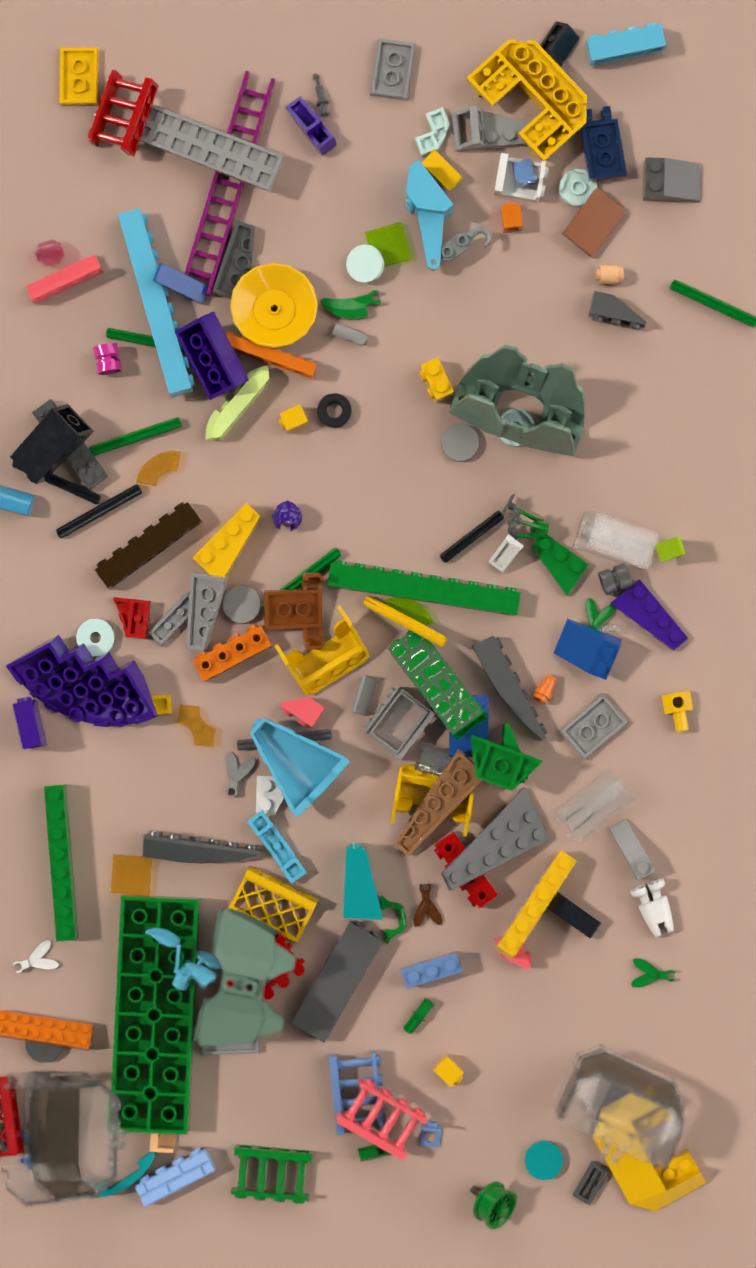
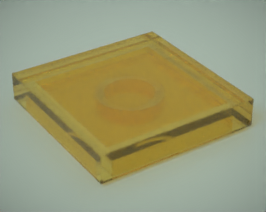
(131, 875)

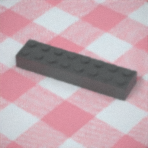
(82, 459)

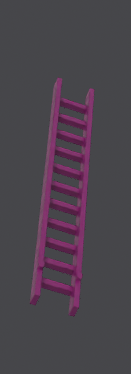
(216, 180)

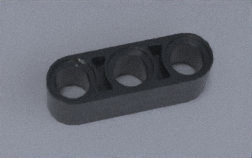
(573, 915)

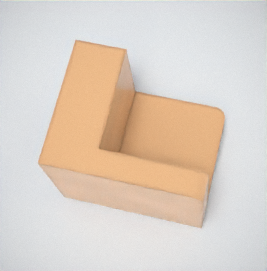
(162, 1143)

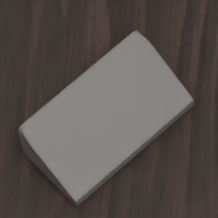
(364, 695)

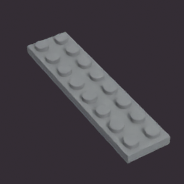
(211, 148)

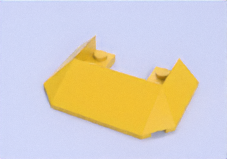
(544, 83)
(654, 1186)

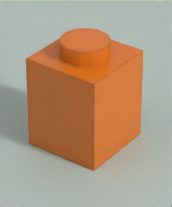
(511, 217)

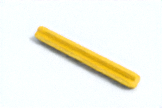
(405, 621)

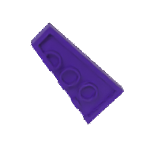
(649, 614)

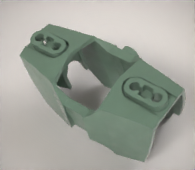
(506, 371)
(248, 959)

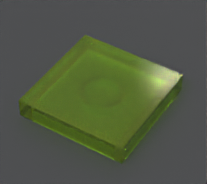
(390, 242)

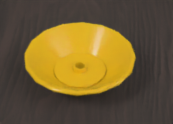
(273, 287)

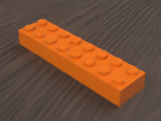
(272, 356)
(45, 1030)

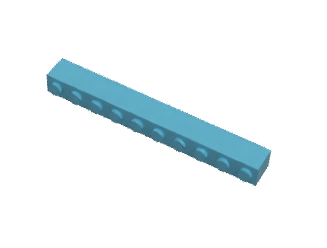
(155, 303)

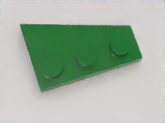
(561, 563)

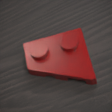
(134, 616)

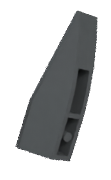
(192, 849)

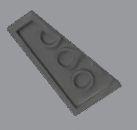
(236, 260)

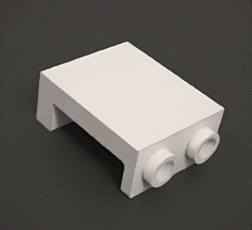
(507, 185)

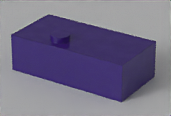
(211, 355)

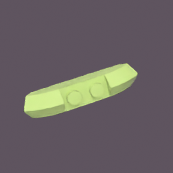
(232, 410)

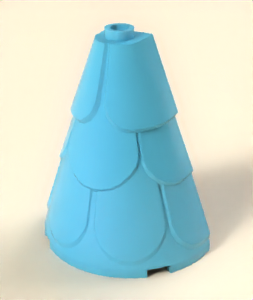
(296, 763)

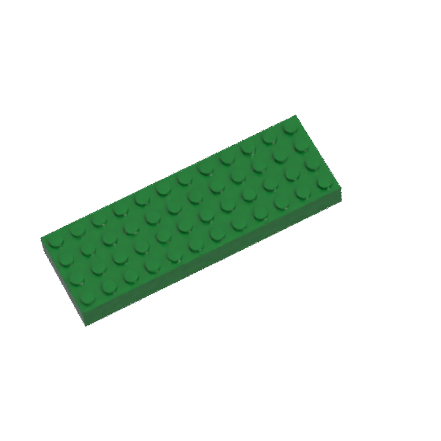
(153, 1016)

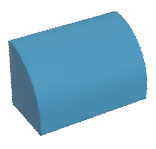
(16, 501)

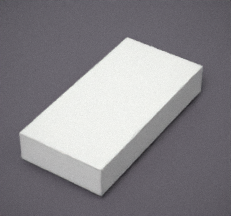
(505, 553)

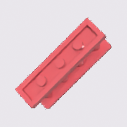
(364, 1129)

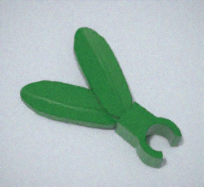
(595, 619)
(651, 975)

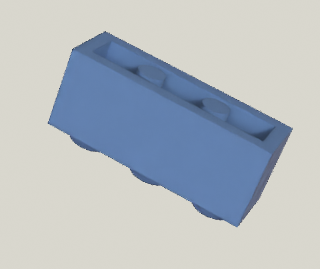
(431, 969)

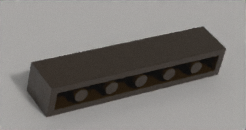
(148, 545)

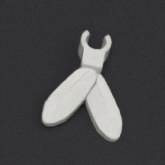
(36, 960)

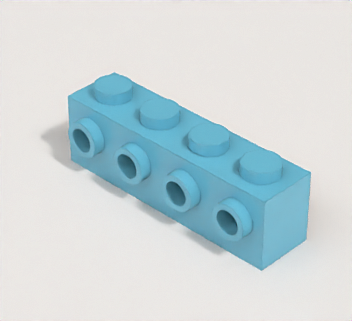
(625, 44)

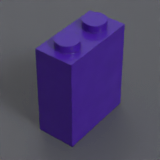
(29, 723)

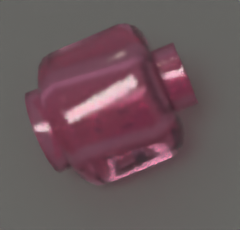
(49, 252)

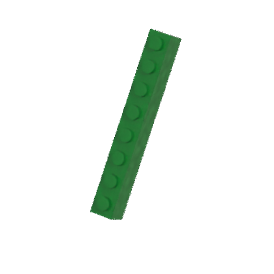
(61, 862)

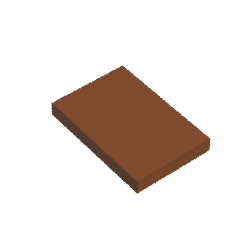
(593, 222)

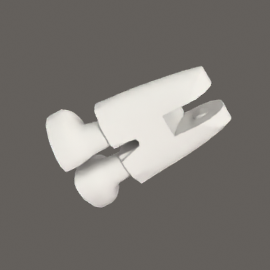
(656, 910)

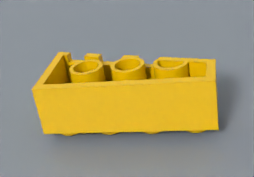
(227, 544)

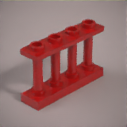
(135, 125)

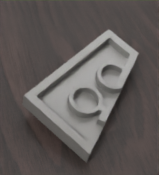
(502, 130)

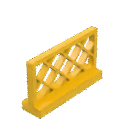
(281, 889)

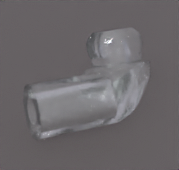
(612, 628)

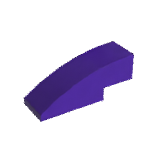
(311, 126)

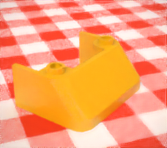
(330, 662)
(413, 787)

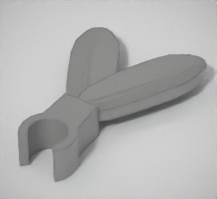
(236, 773)

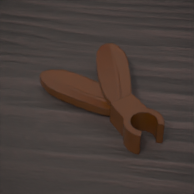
(425, 906)

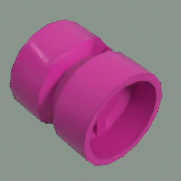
(107, 359)

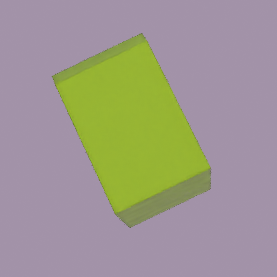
(670, 549)

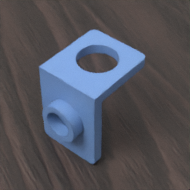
(524, 173)
(431, 1126)

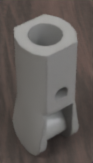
(349, 334)

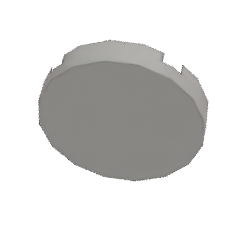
(460, 442)
(241, 604)

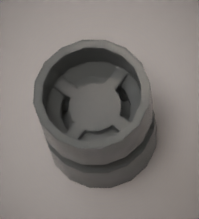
(614, 579)

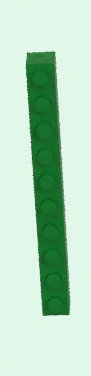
(424, 589)

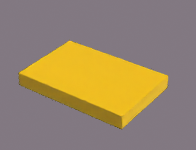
(78, 76)

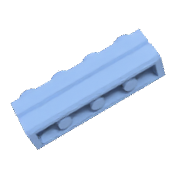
(175, 1177)

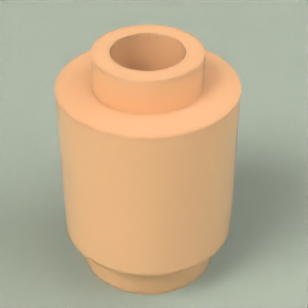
(609, 274)

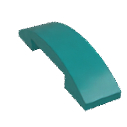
(144, 1163)

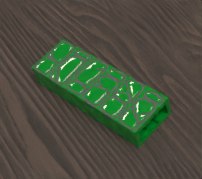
(437, 683)

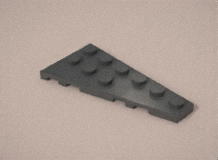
(504, 838)

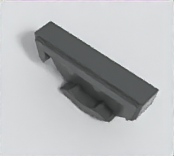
(42, 1052)

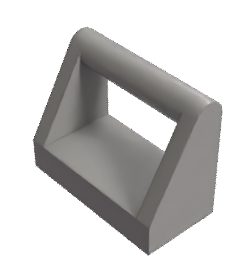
(477, 129)

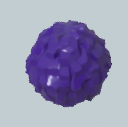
(288, 514)

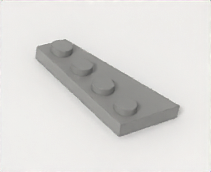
(204, 603)

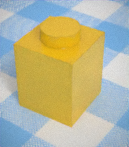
(293, 419)
(448, 1071)

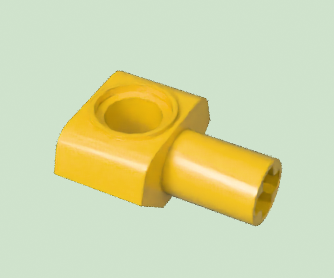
(679, 714)

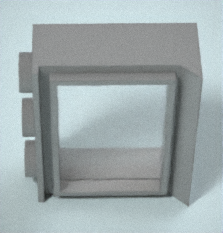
(398, 722)

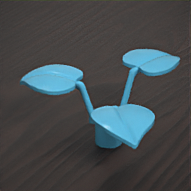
(189, 970)

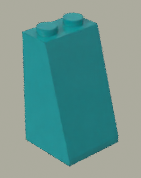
(359, 886)

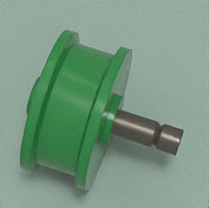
(494, 1204)

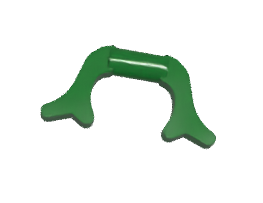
(401, 917)

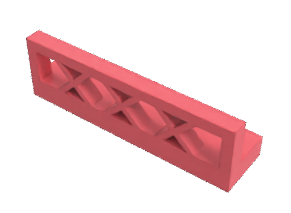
(64, 279)

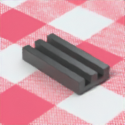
(582, 1197)

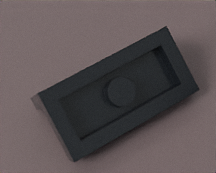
(560, 42)

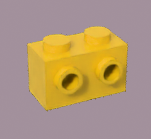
(436, 379)

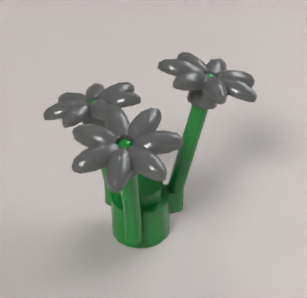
(538, 526)

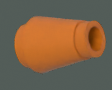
(545, 689)

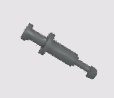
(322, 102)

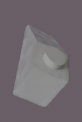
(632, 850)

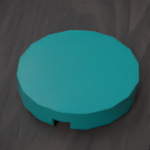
(543, 1160)

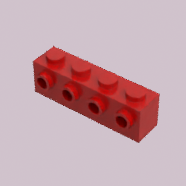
(479, 888)

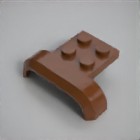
(297, 610)

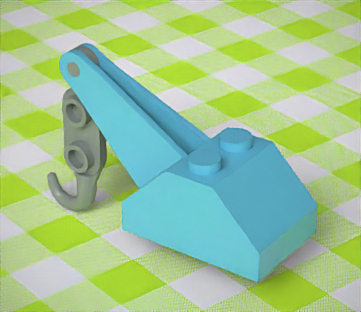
(432, 207)

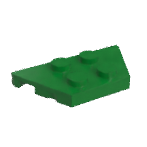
(501, 764)

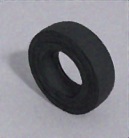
(330, 399)

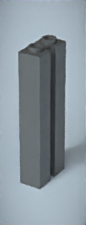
(337, 980)

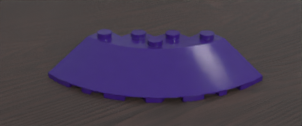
(83, 685)

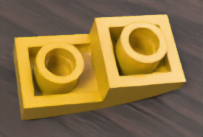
(442, 170)

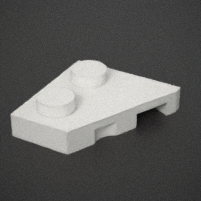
(268, 795)

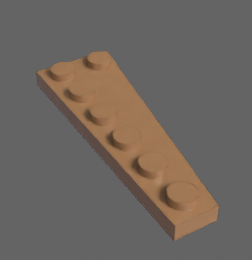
(444, 796)

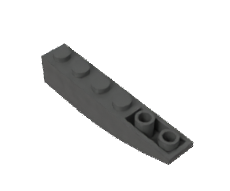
(506, 683)

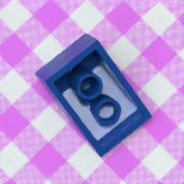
(588, 648)
(480, 730)

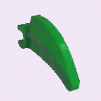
(351, 308)

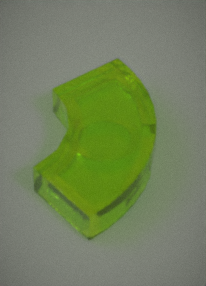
(410, 609)

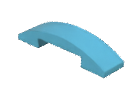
(277, 846)

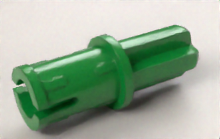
(418, 1016)

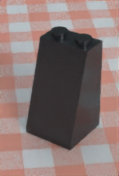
(51, 443)

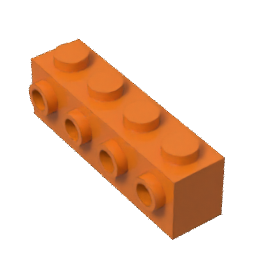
(232, 653)

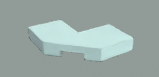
(433, 140)

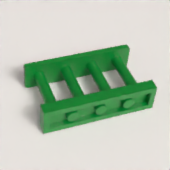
(283, 1156)

